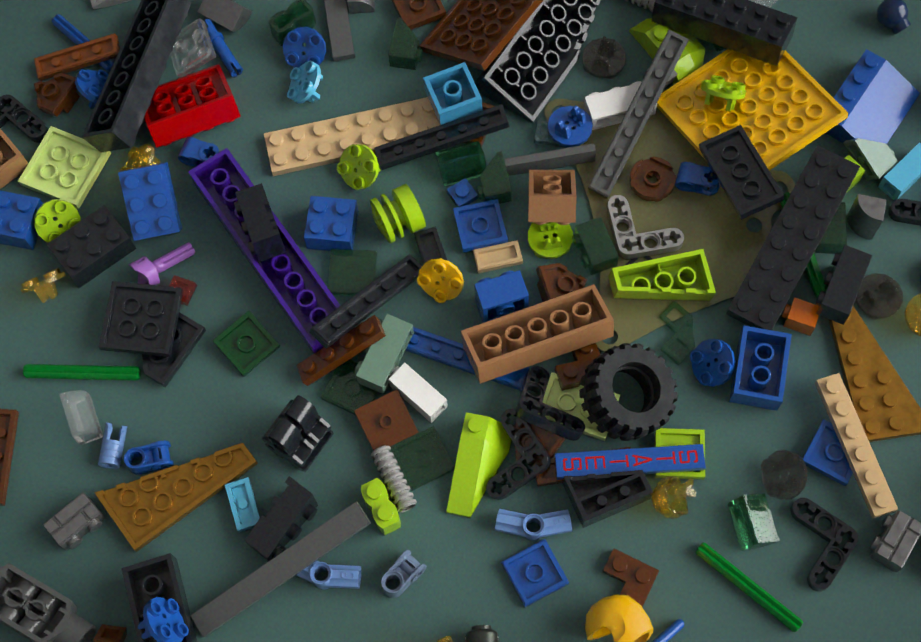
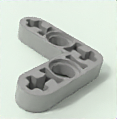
(631, 238)

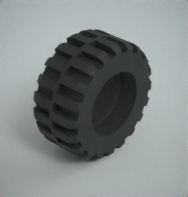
(651, 375)

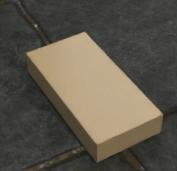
(497, 256)

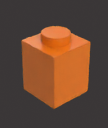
(801, 316)

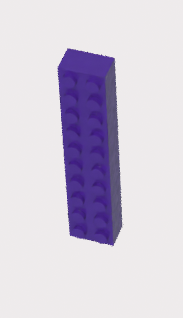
(286, 276)

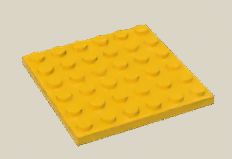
(779, 112)

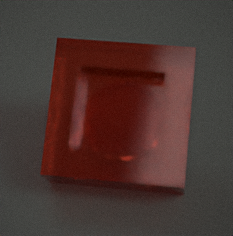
(187, 286)

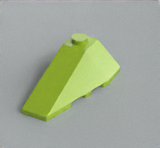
(480, 454)

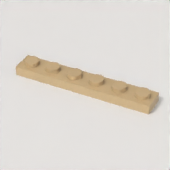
(856, 446)

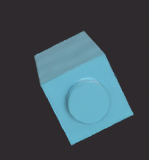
(903, 174)

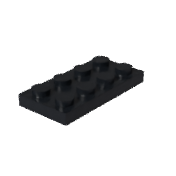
(741, 172)

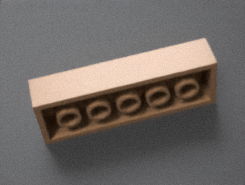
(537, 333)

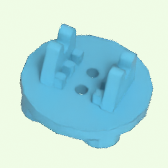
(305, 82)

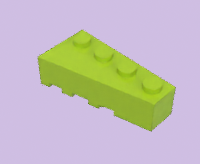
(665, 278)

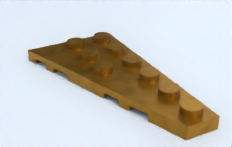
(873, 384)
(163, 498)

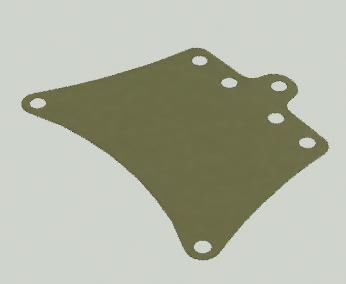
(704, 220)

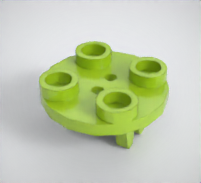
(723, 89)
(351, 160)
(47, 227)
(552, 246)

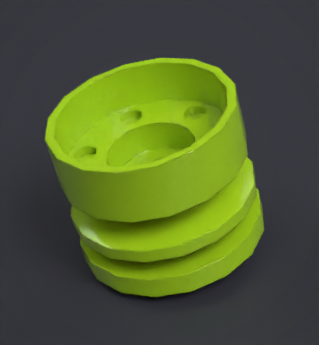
(398, 213)

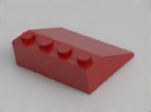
(190, 106)

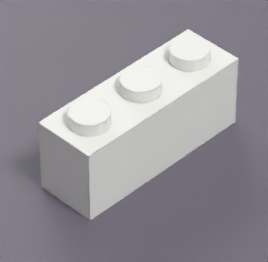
(610, 106)

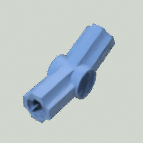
(549, 523)
(338, 575)

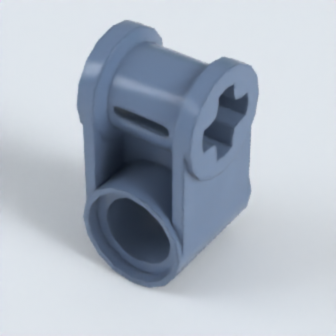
(404, 570)

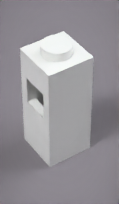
(417, 392)

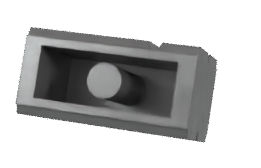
(74, 522)
(896, 540)

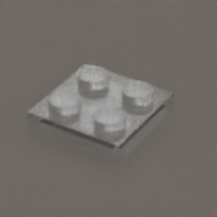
(192, 48)

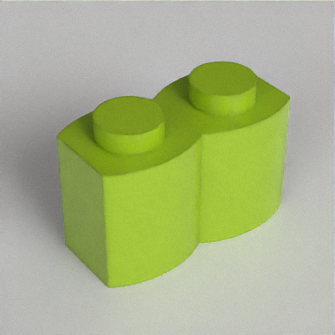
(382, 509)

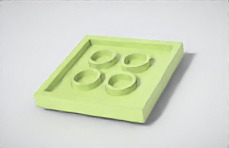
(63, 167)

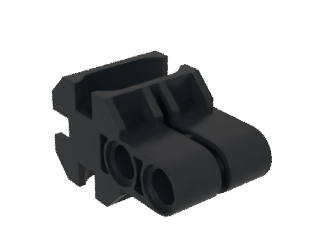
(298, 434)

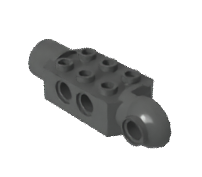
(39, 610)

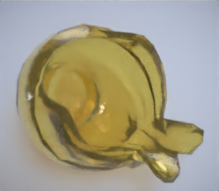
(671, 495)

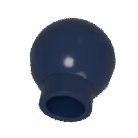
(893, 15)

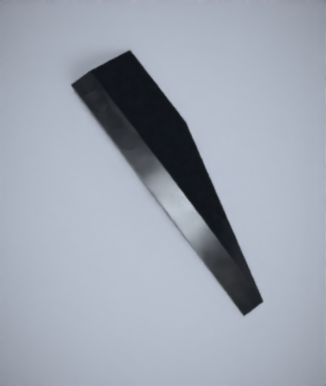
(538, 57)

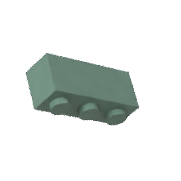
(384, 354)

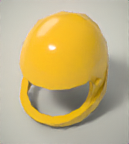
(618, 616)

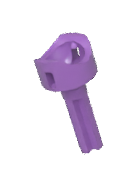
(148, 270)

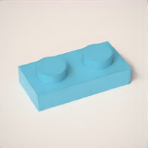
(243, 504)

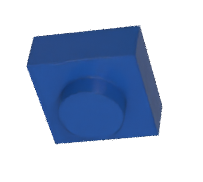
(462, 193)

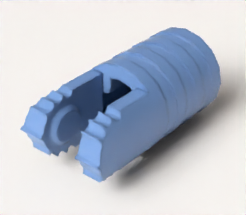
(112, 450)

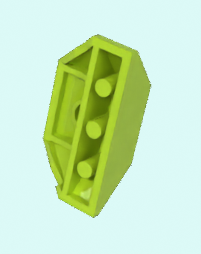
(651, 36)

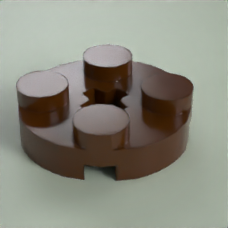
(647, 168)

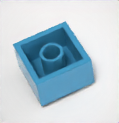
(453, 93)

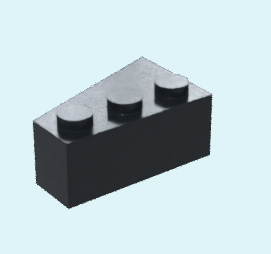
(259, 223)
(842, 284)
(606, 494)
(282, 521)

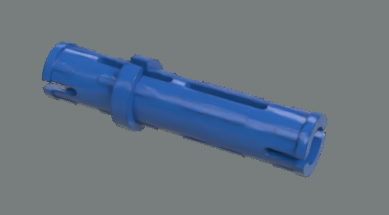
(222, 50)

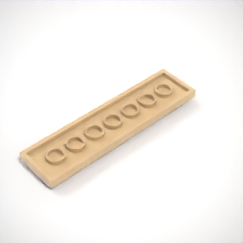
(326, 140)

